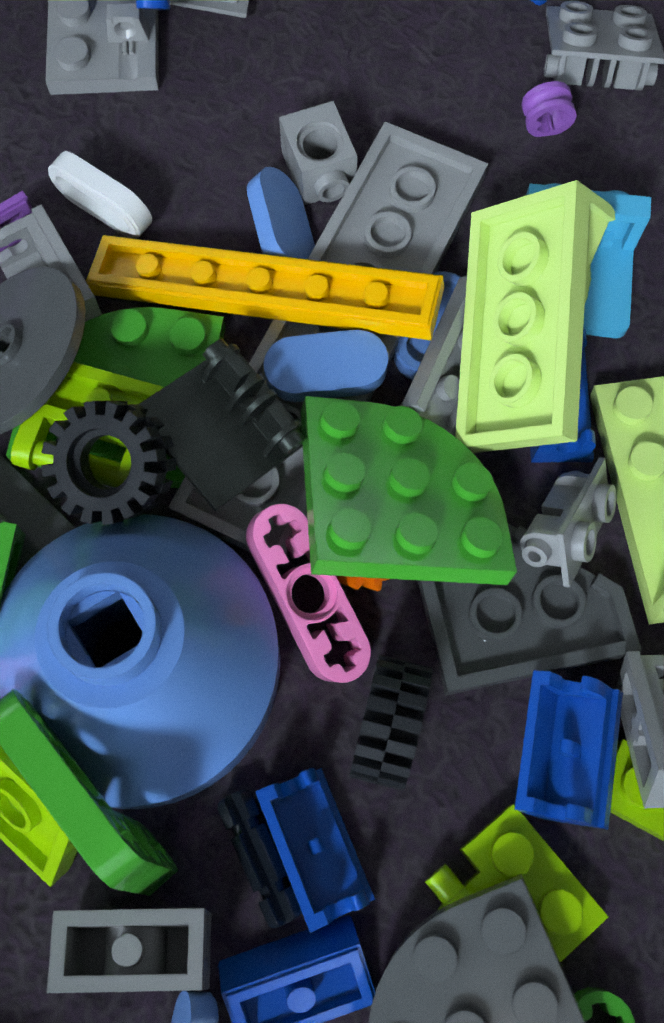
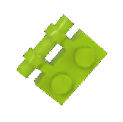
(513, 848)

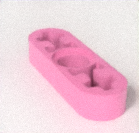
(335, 601)

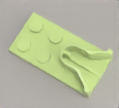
(527, 317)
(632, 440)

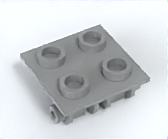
(616, 35)

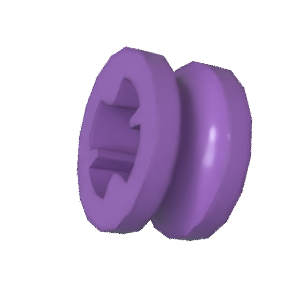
(548, 109)

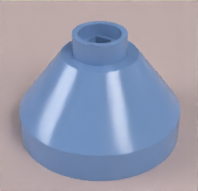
(178, 702)

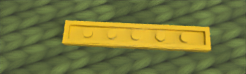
(268, 286)

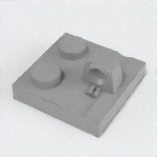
(101, 47)

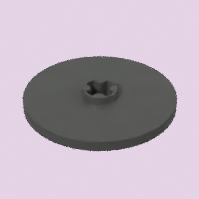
(38, 339)

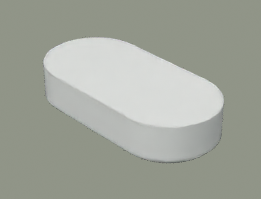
(99, 195)

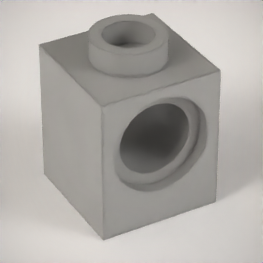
(318, 152)

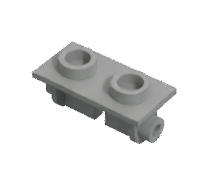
(570, 521)

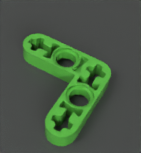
(111, 844)

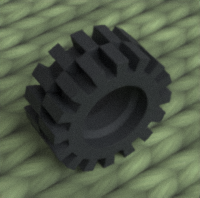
(73, 469)
(391, 722)

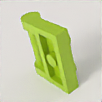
(80, 386)

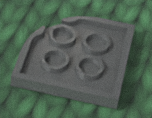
(478, 964)

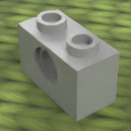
(130, 950)

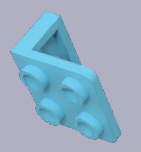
(611, 269)

